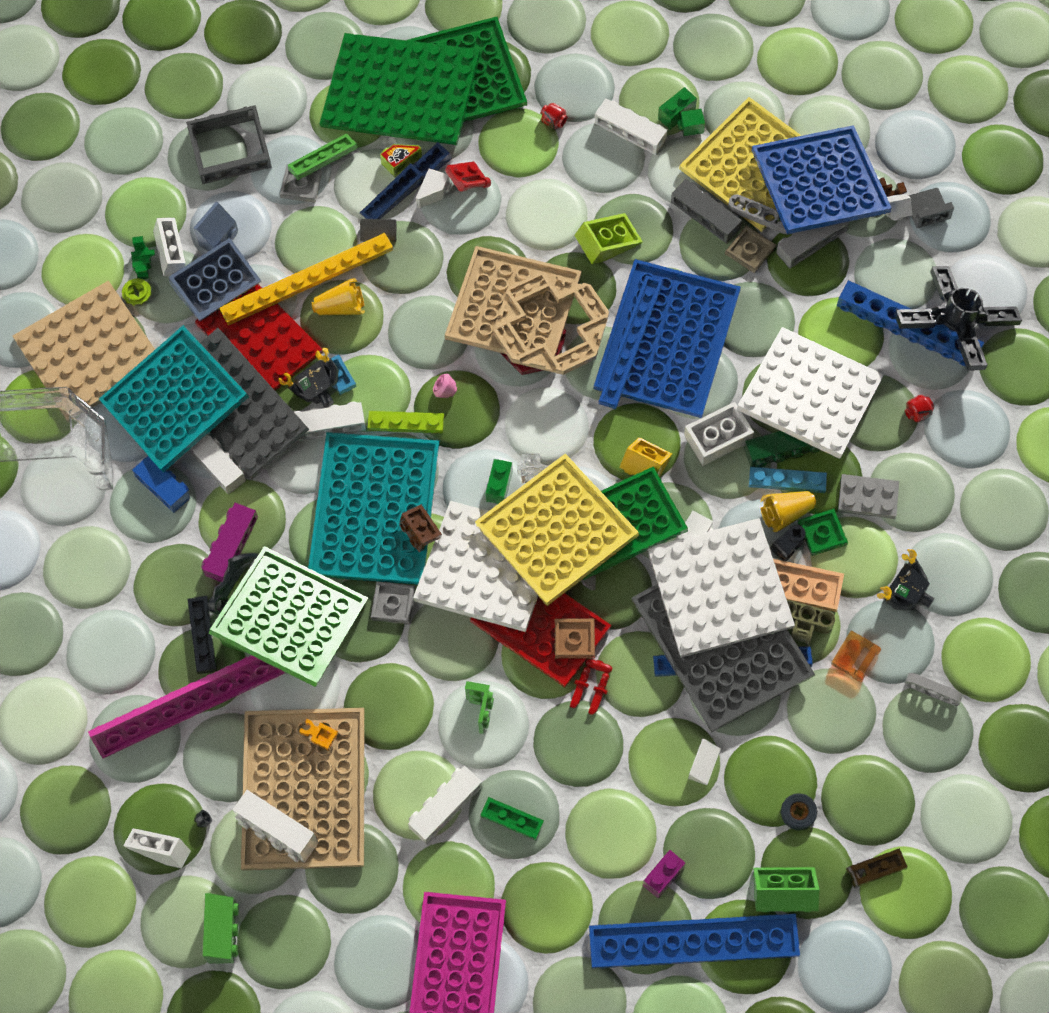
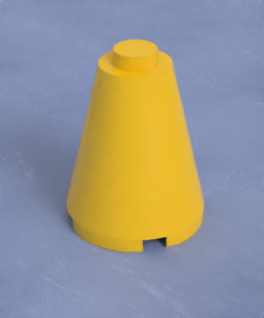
(340, 300)
(785, 508)

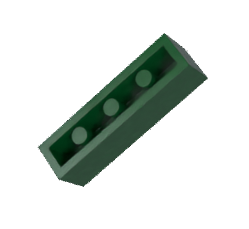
(775, 448)

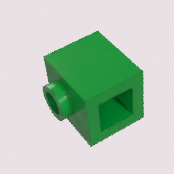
(691, 122)

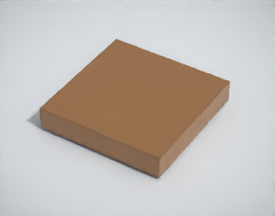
(574, 638)

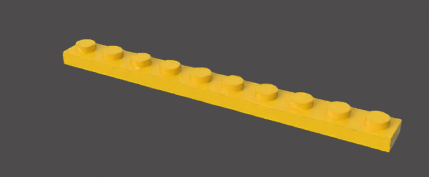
(306, 279)

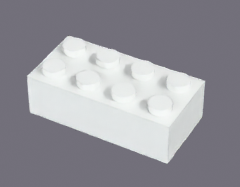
(275, 826)

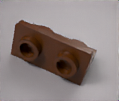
(419, 527)

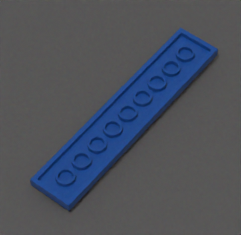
(694, 941)

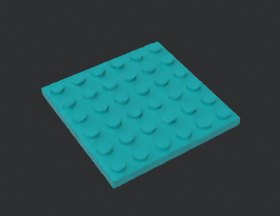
(173, 398)

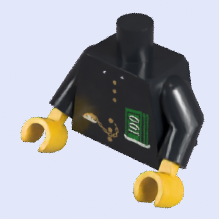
(316, 382)
(908, 586)

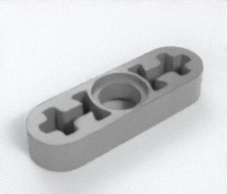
(933, 689)

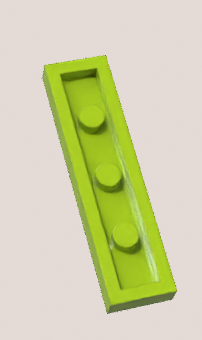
(405, 422)

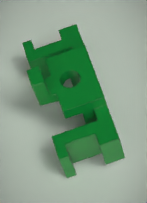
(141, 257)

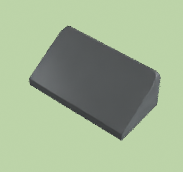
(374, 227)

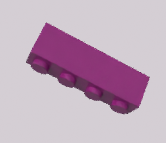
(230, 542)

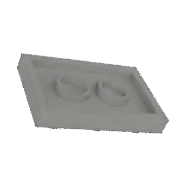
(868, 496)

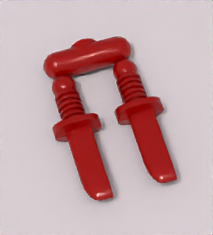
(582, 683)

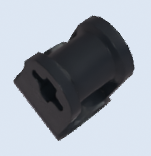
(786, 545)

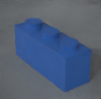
(162, 484)

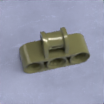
(804, 628)

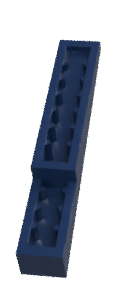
(406, 182)

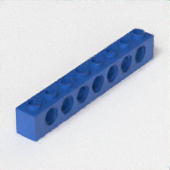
(887, 307)

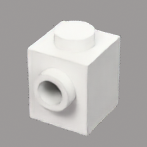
(900, 206)

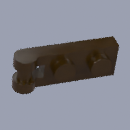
(877, 867)

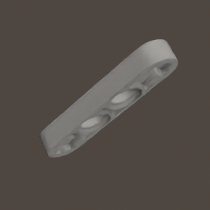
(758, 217)

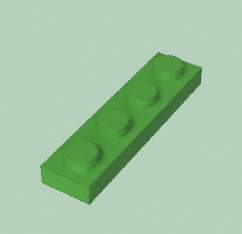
(322, 156)

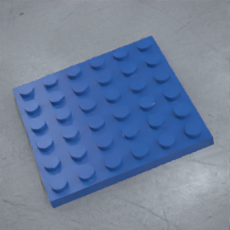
(821, 179)

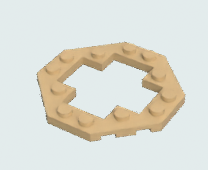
(541, 356)

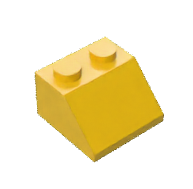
(644, 455)

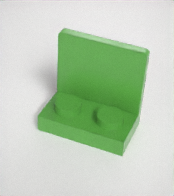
(477, 694)

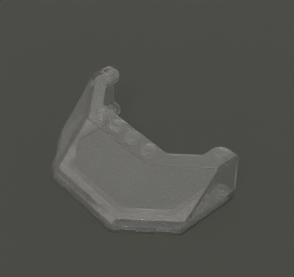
(52, 426)

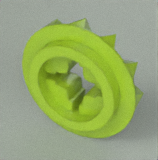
(143, 288)

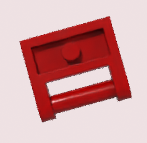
(465, 172)

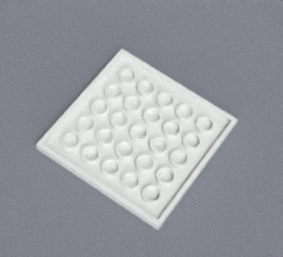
(810, 392)
(472, 576)
(720, 587)

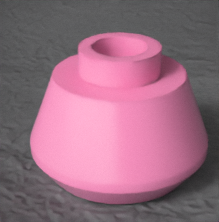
(444, 386)

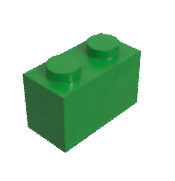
(671, 109)
(499, 481)

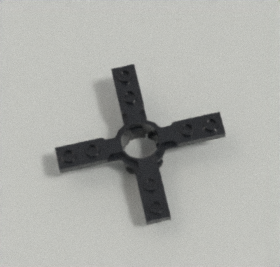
(965, 326)

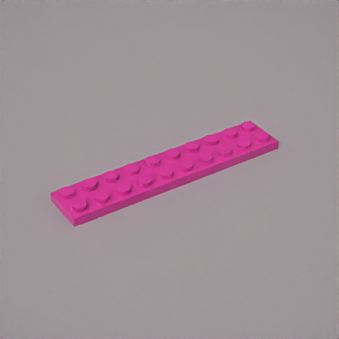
(181, 704)

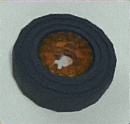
(802, 802)

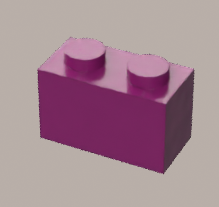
(664, 874)

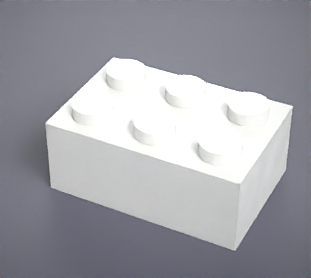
(718, 433)

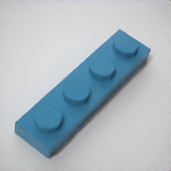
(787, 480)

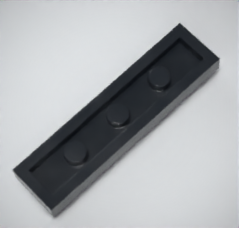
(202, 640)

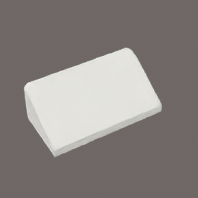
(704, 762)

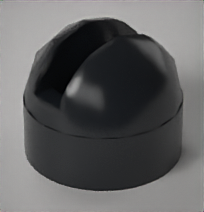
(203, 819)

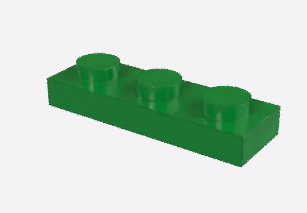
(512, 818)

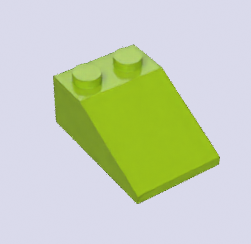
(607, 237)

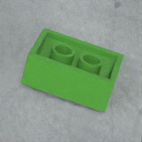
(786, 889)
(220, 929)

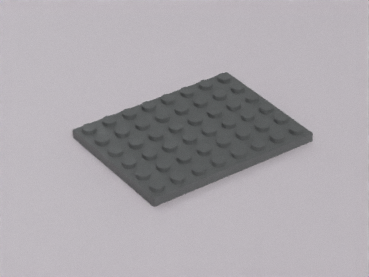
(732, 677)

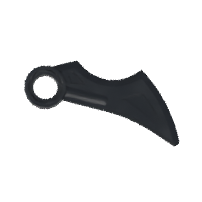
(236, 567)

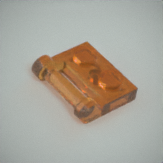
(850, 652)

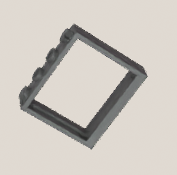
(235, 167)

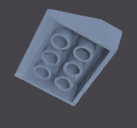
(214, 279)

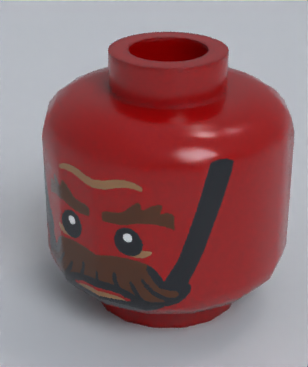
(553, 116)
(919, 408)

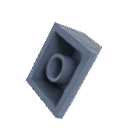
(215, 227)

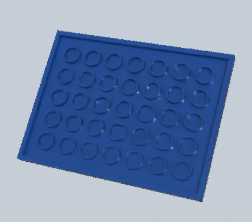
(680, 342)

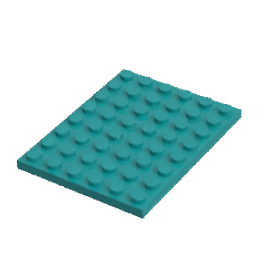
(361, 502)

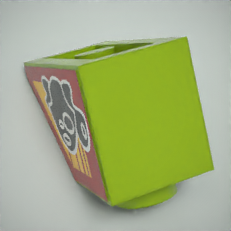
(398, 157)

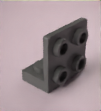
(929, 208)

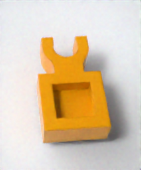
(321, 735)

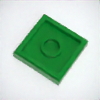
(823, 532)

